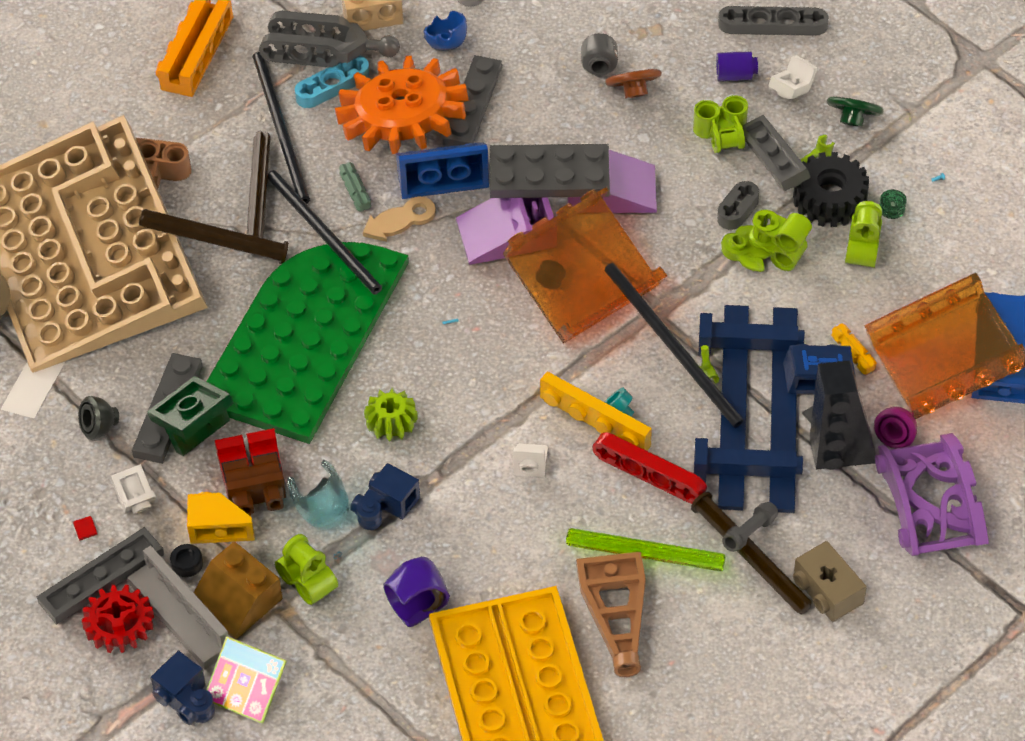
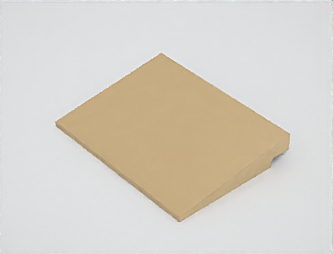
(76, 248)

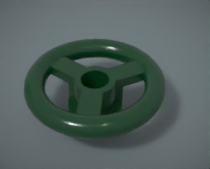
(854, 109)

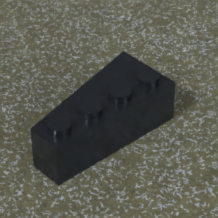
(838, 421)

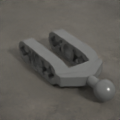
(344, 46)

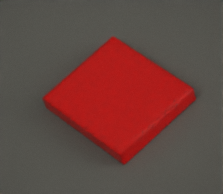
(85, 528)

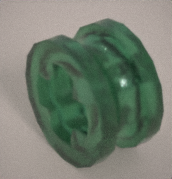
(899, 200)

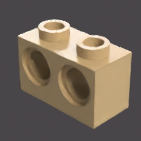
(373, 13)

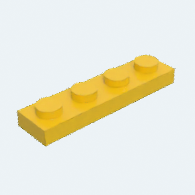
(593, 411)

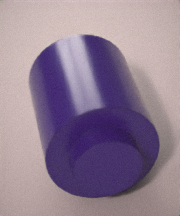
(736, 66)

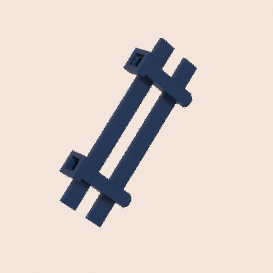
(732, 459)

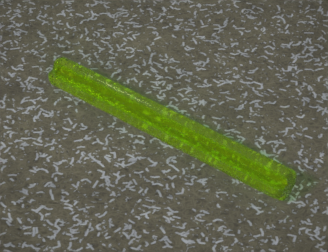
(648, 549)

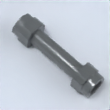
(737, 536)

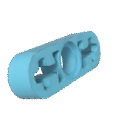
(315, 91)

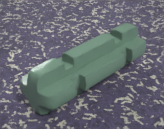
(355, 186)

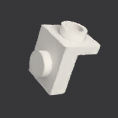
(795, 79)
(133, 490)

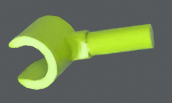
(820, 148)
(706, 365)

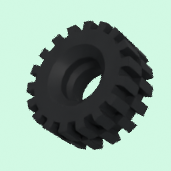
(831, 205)

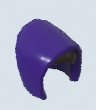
(416, 590)

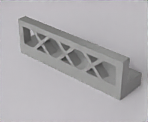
(179, 609)

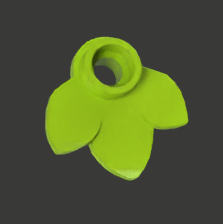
(739, 248)

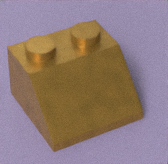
(238, 589)

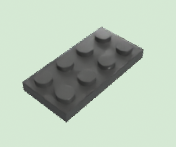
(548, 170)

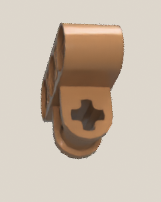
(166, 159)

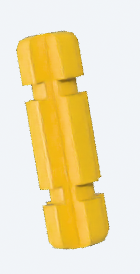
(842, 336)

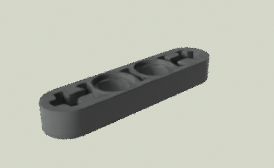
(773, 25)

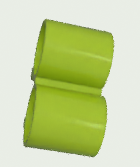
(722, 122)
(864, 234)
(781, 237)
(306, 569)

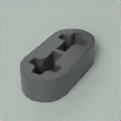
(733, 202)

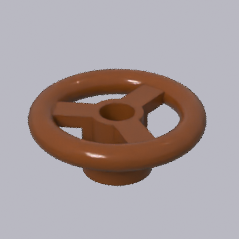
(634, 82)

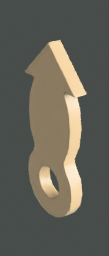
(399, 219)

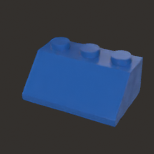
(443, 170)

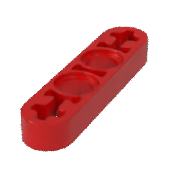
(648, 467)

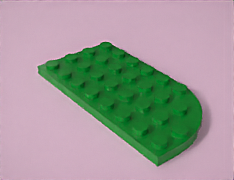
(304, 338)

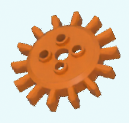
(424, 107)

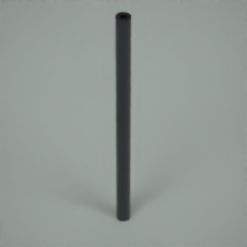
(280, 127)
(324, 232)
(674, 345)

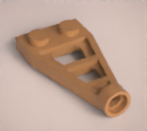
(610, 573)

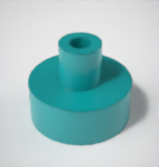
(620, 400)

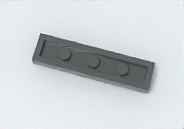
(480, 85)
(775, 153)
(153, 439)
(102, 572)

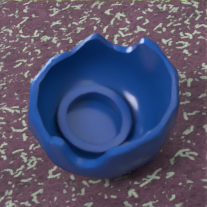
(446, 33)

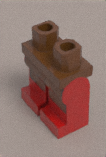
(254, 483)

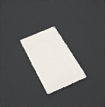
(31, 390)

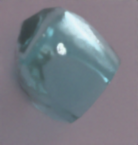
(324, 505)

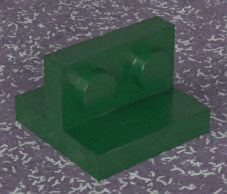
(192, 413)

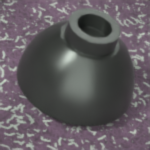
(96, 417)

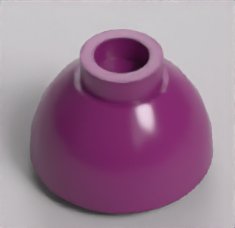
(895, 427)

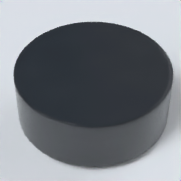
(186, 560)

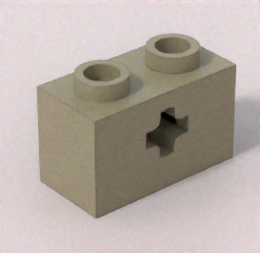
(829, 581)

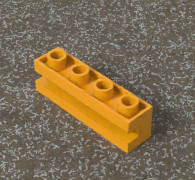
(194, 46)

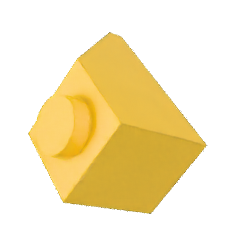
(217, 520)

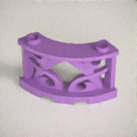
(912, 463)

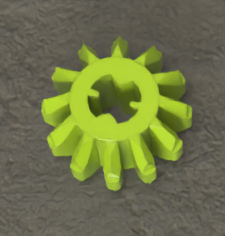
(390, 414)

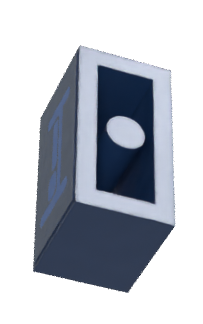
(802, 364)

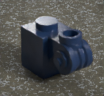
(388, 491)
(181, 686)

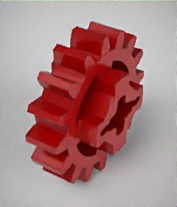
(117, 618)

